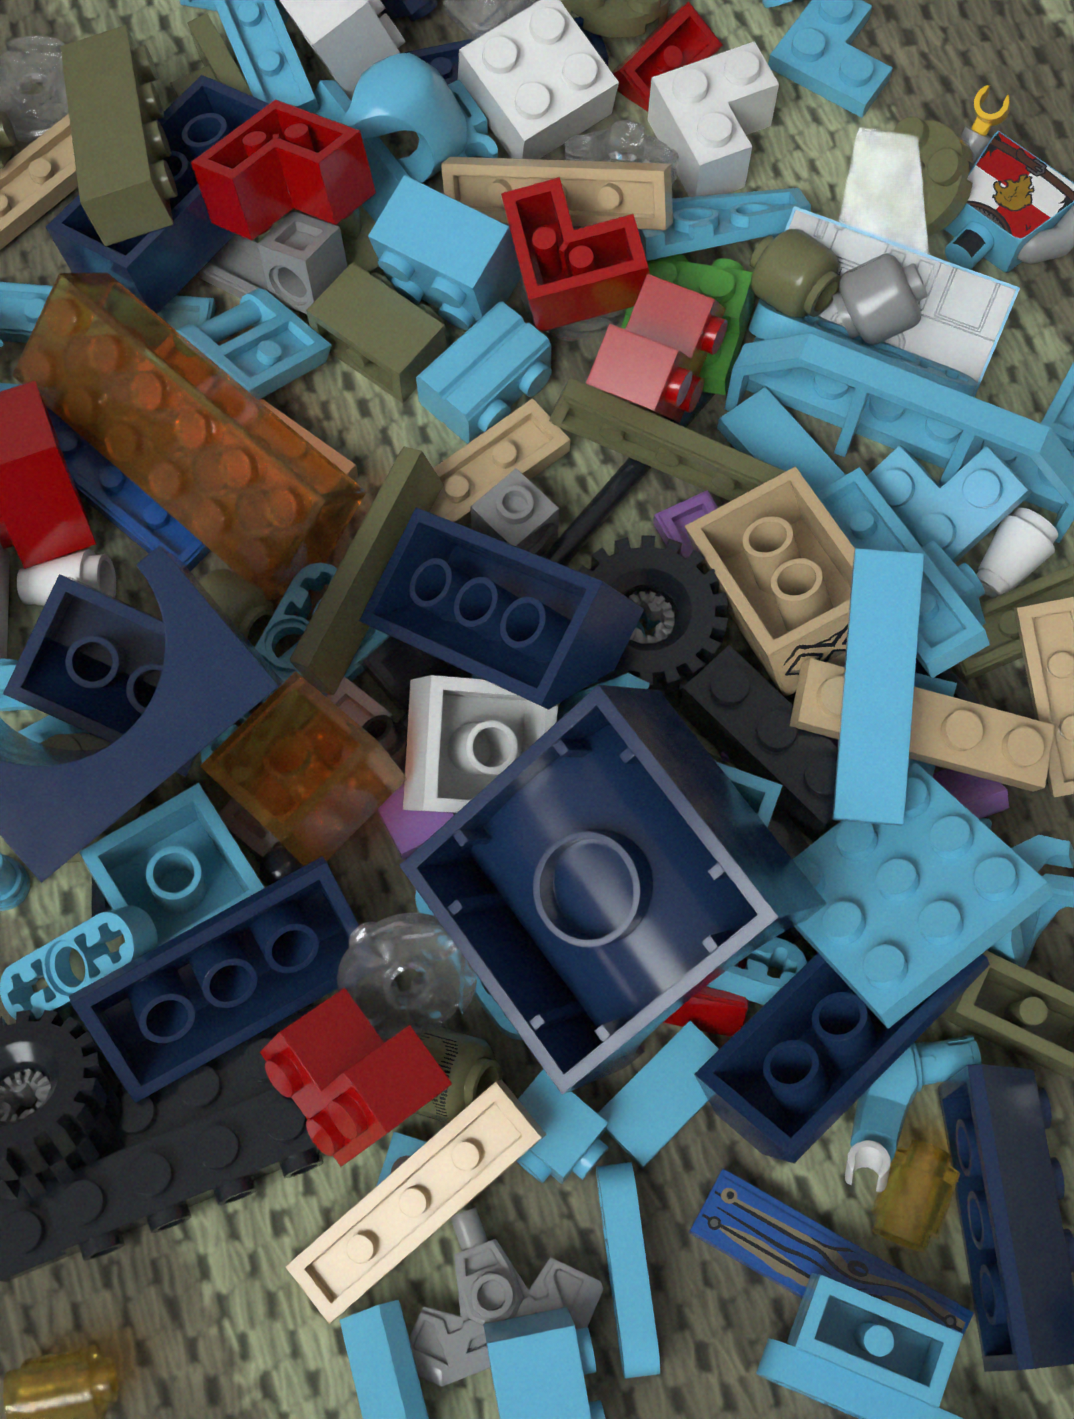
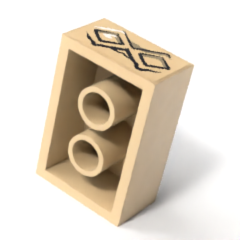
(781, 574)

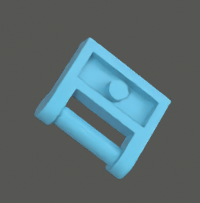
(265, 356)

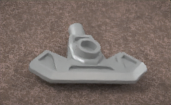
(491, 1291)

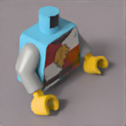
(1016, 201)

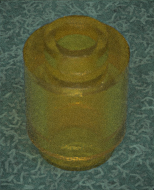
(915, 1196)
(61, 1386)

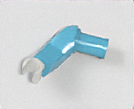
(885, 1103)

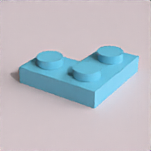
(821, 59)
(958, 511)

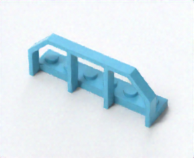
(907, 411)

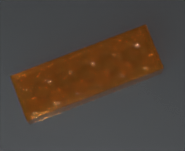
(186, 432)

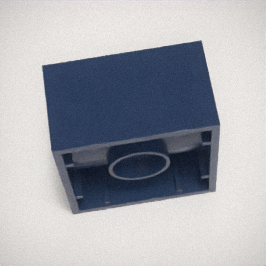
(209, 679)
(607, 881)

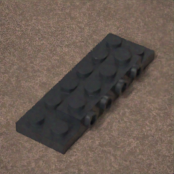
(167, 1153)

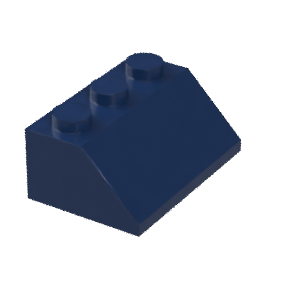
(91, 661)

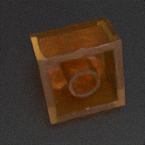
(304, 771)

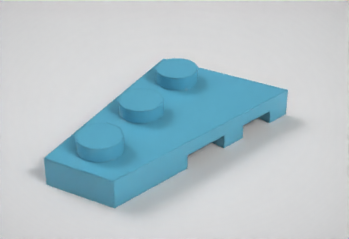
(722, 220)

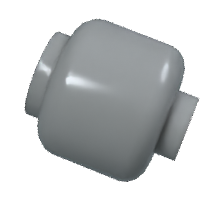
(880, 299)

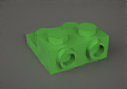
(727, 284)

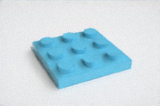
(914, 897)

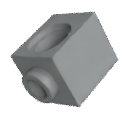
(301, 259)
(517, 514)

